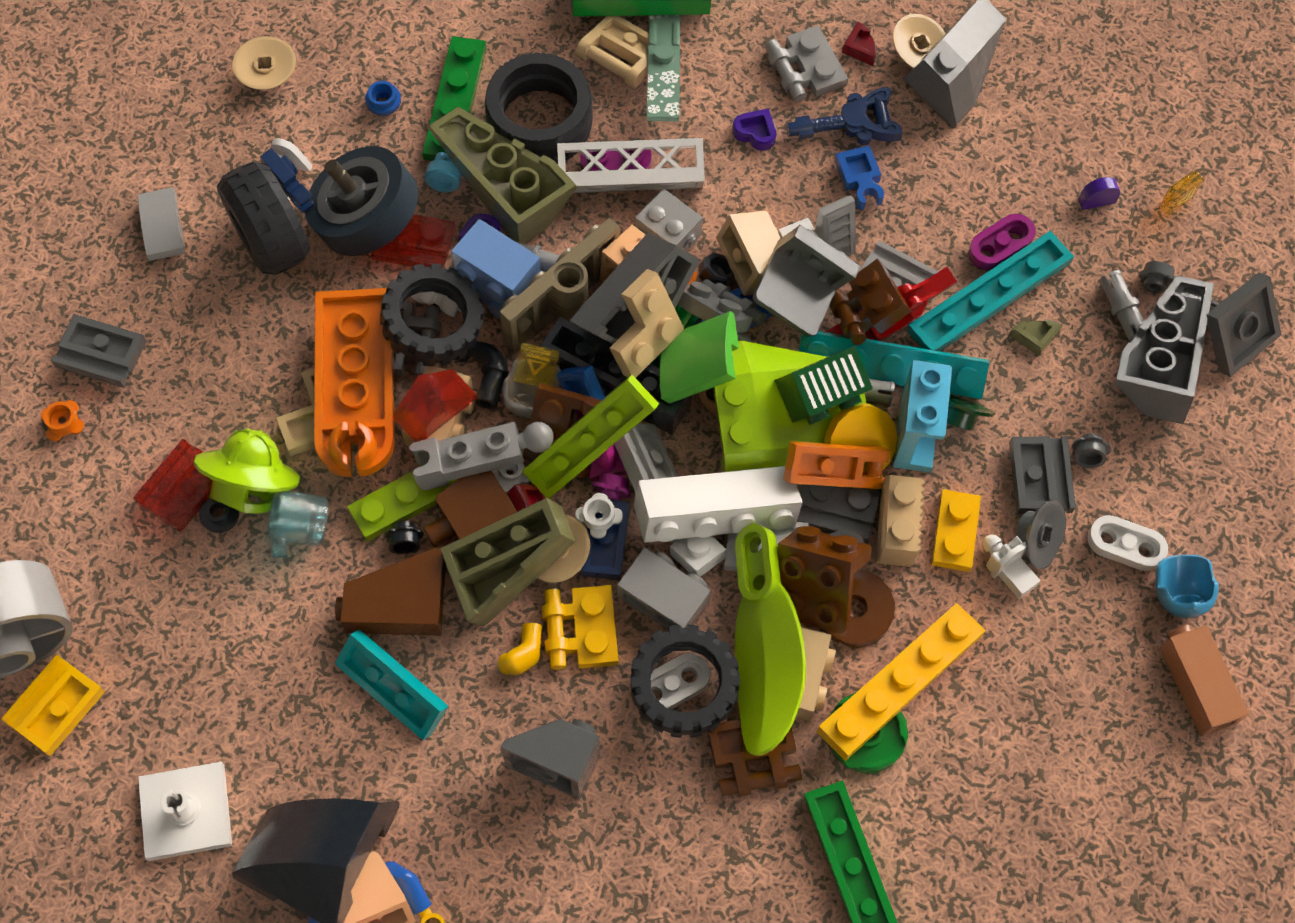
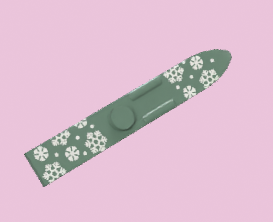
(663, 68)

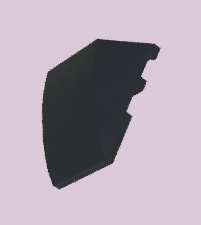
(313, 853)

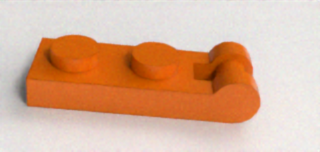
(835, 465)

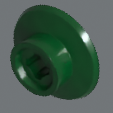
(965, 413)

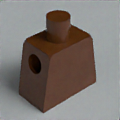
(468, 507)

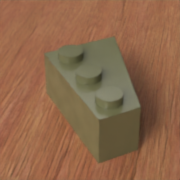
(506, 558)

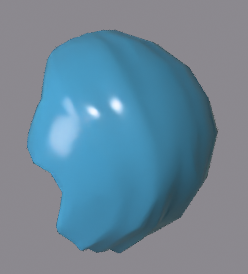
(1186, 585)

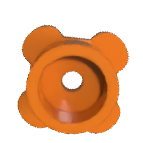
(57, 411)

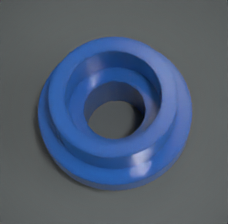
(380, 90)

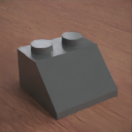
(555, 755)

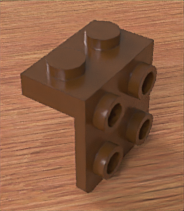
(819, 575)

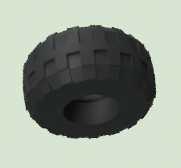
(263, 218)

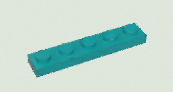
(990, 293)
(893, 361)

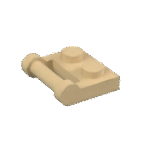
(624, 41)

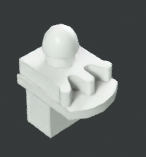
(1009, 566)

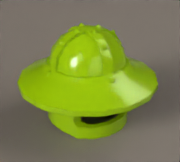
(244, 467)

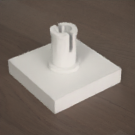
(184, 811)

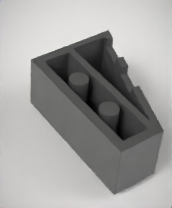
(606, 310)

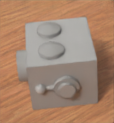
(670, 221)

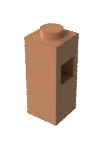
(1203, 679)

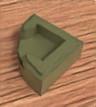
(1035, 334)

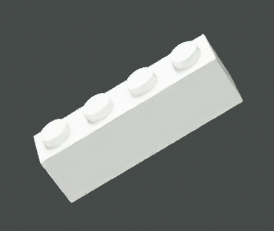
(715, 504)

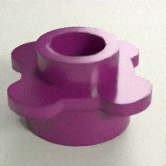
(612, 486)

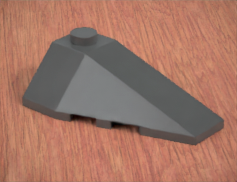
(958, 63)
(1165, 355)

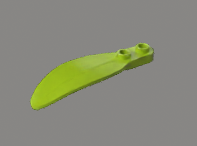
(766, 644)

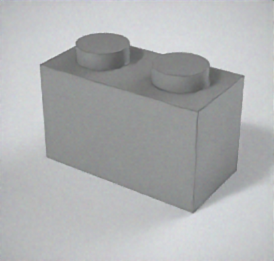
(663, 590)

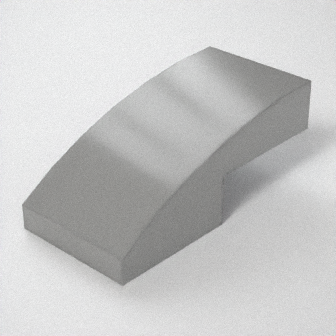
(161, 224)

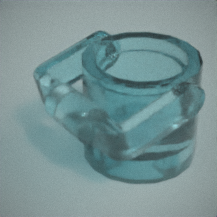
(296, 520)

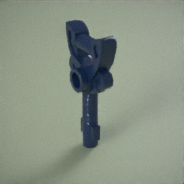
(854, 120)

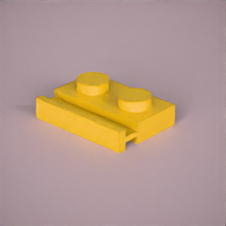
(53, 705)

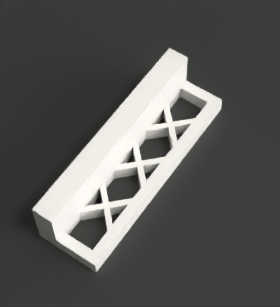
(638, 178)

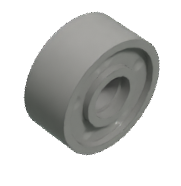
(31, 615)

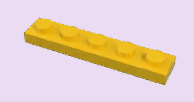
(900, 681)

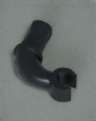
(493, 370)

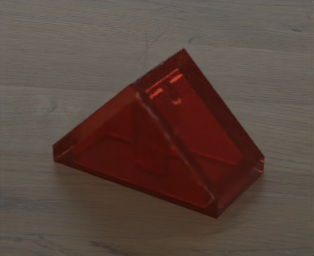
(432, 403)

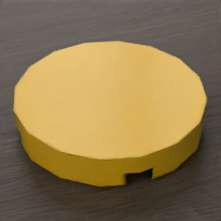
(863, 427)

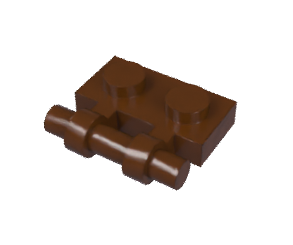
(879, 298)
(729, 750)

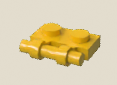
(594, 627)

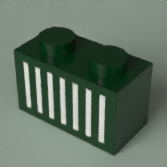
(823, 385)

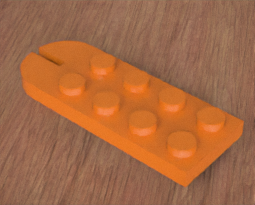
(352, 382)

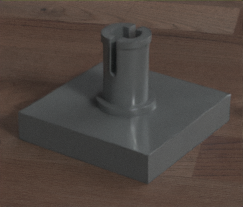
(1243, 324)

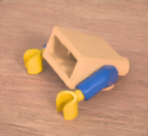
(387, 895)

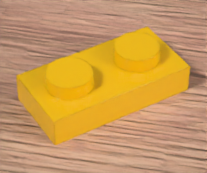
(956, 530)

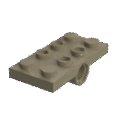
(558, 290)

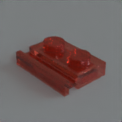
(421, 242)
(176, 488)

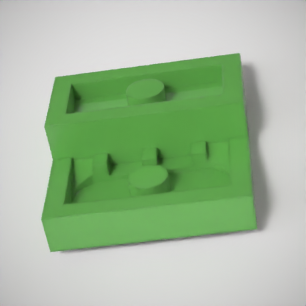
(699, 358)

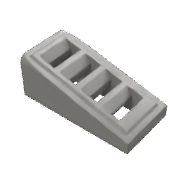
(837, 225)

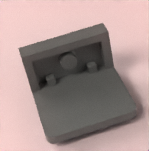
(803, 279)

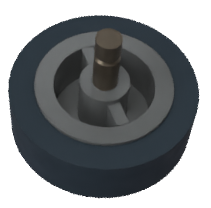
(362, 200)

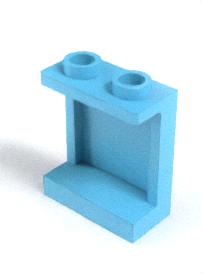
(922, 415)

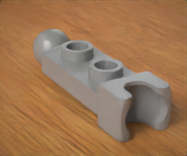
(476, 452)

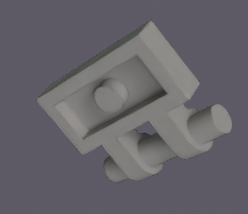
(815, 59)

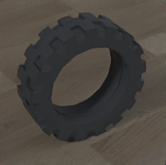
(439, 281)
(683, 640)

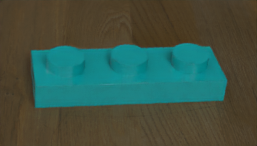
(391, 684)

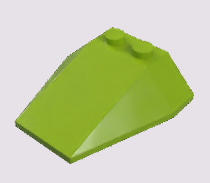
(751, 411)

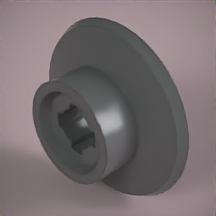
(1043, 533)

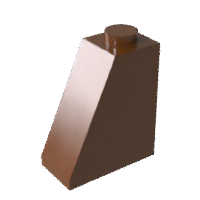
(397, 598)

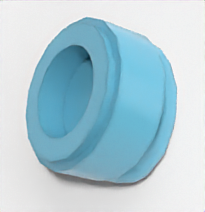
(442, 174)

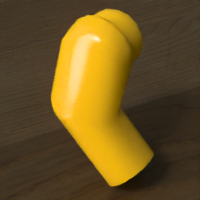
(525, 655)

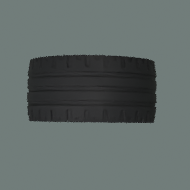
(540, 73)

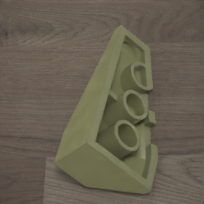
(511, 181)

